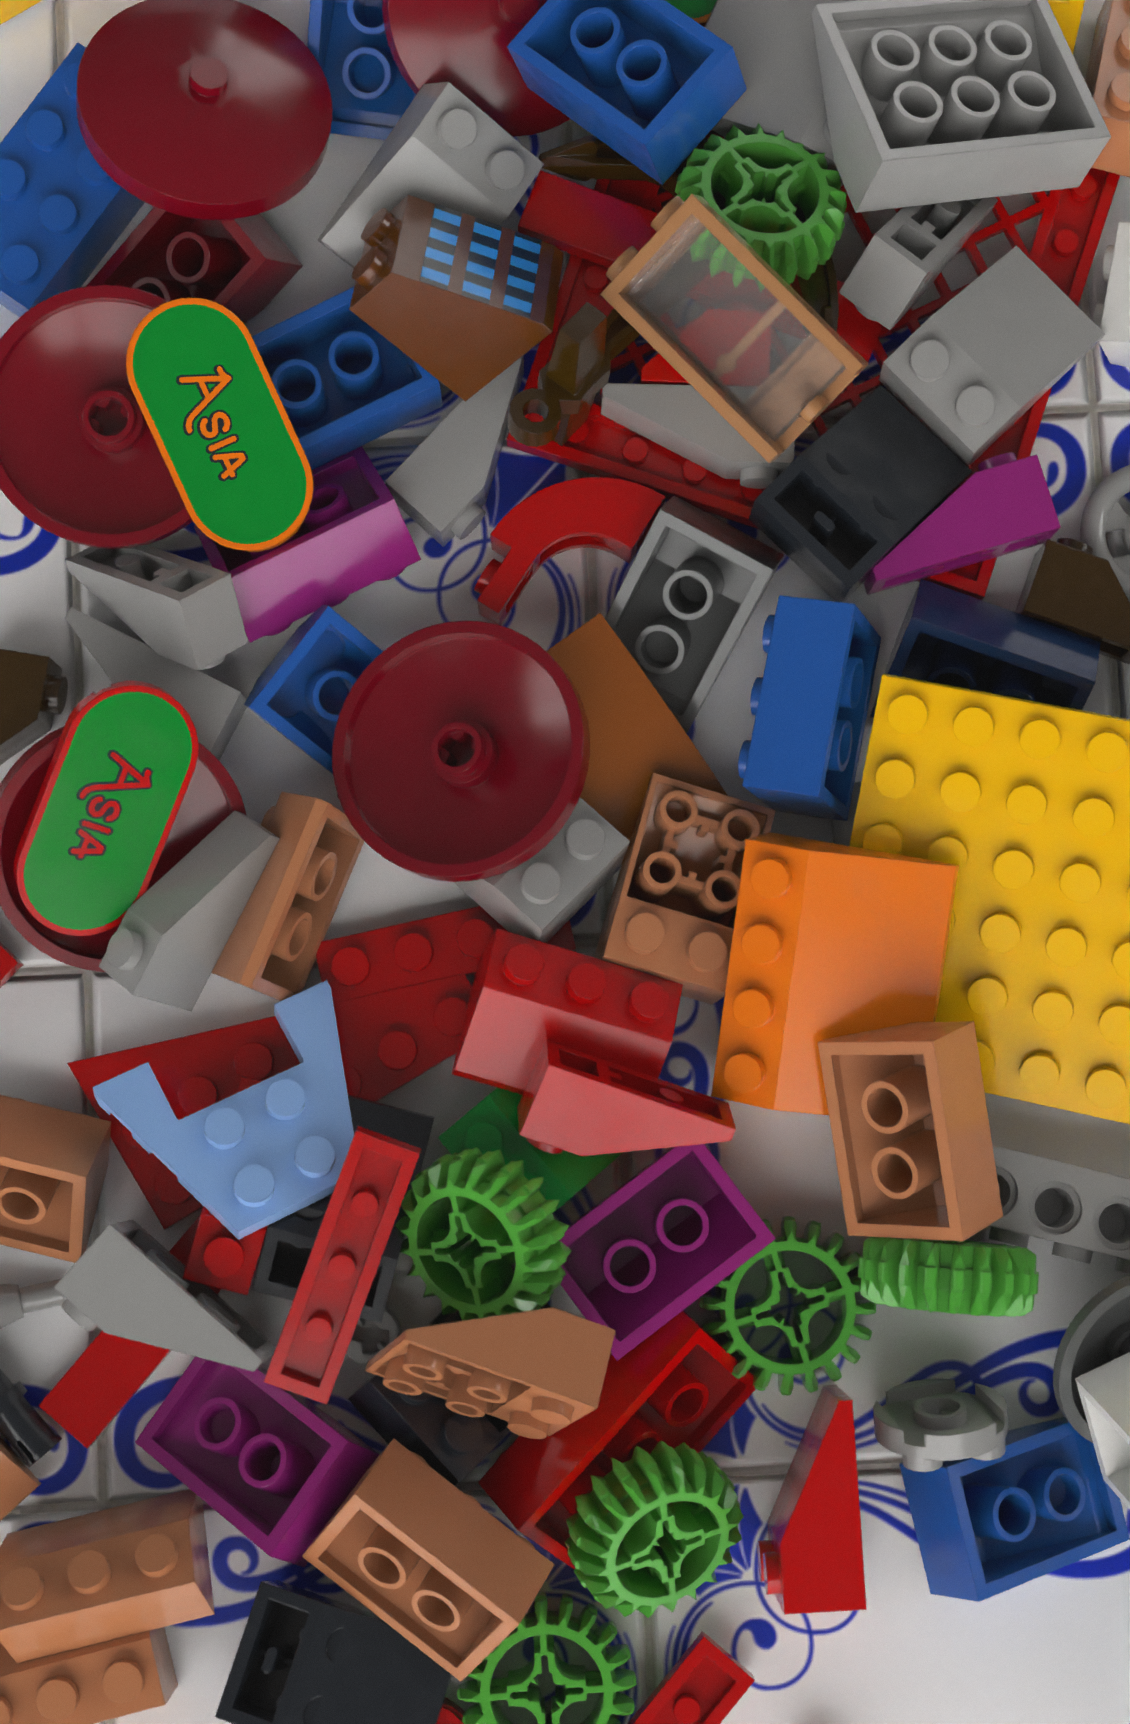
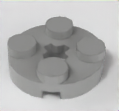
(936, 1424)

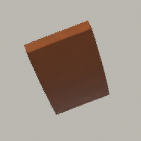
(627, 724)

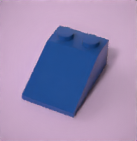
(358, 66)
(1015, 1515)

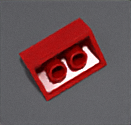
(547, 992)

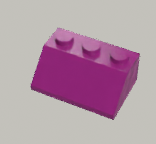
(341, 547)
(659, 1244)

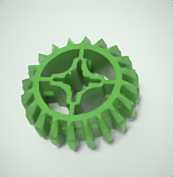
(761, 184)
(493, 1224)
(949, 1276)
(756, 1313)
(654, 1529)
(577, 1681)

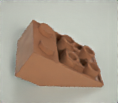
(681, 886)
(520, 1367)

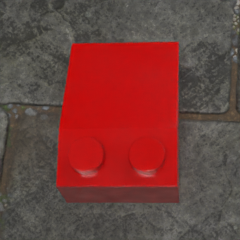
(816, 1522)

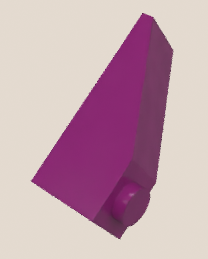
(987, 517)

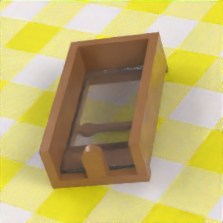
(731, 326)

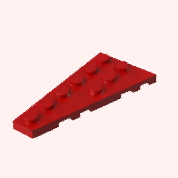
(382, 1043)

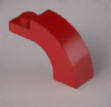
(559, 518)

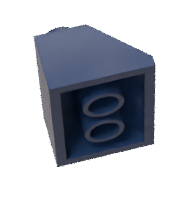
(991, 650)

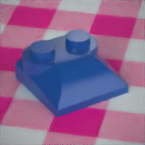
(310, 681)

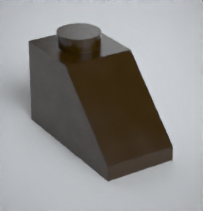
(1078, 595)
(28, 699)

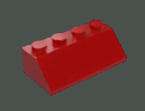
(663, 1389)

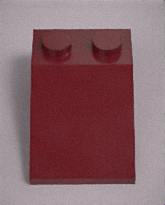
(223, 261)

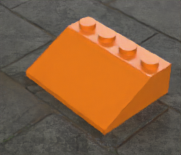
(822, 951)

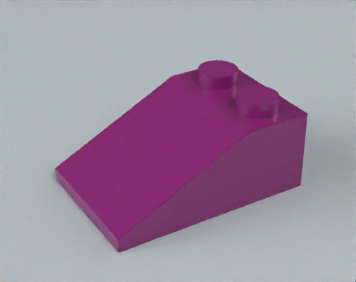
(256, 1454)

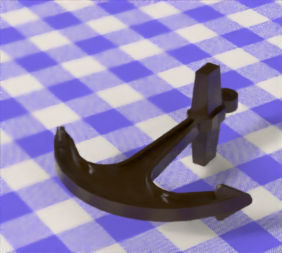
(591, 338)

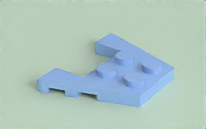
(264, 1146)

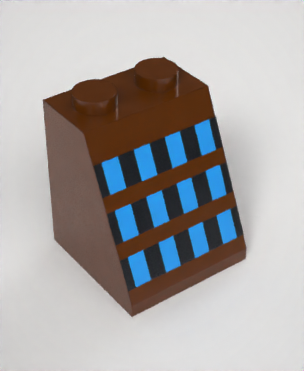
(455, 291)

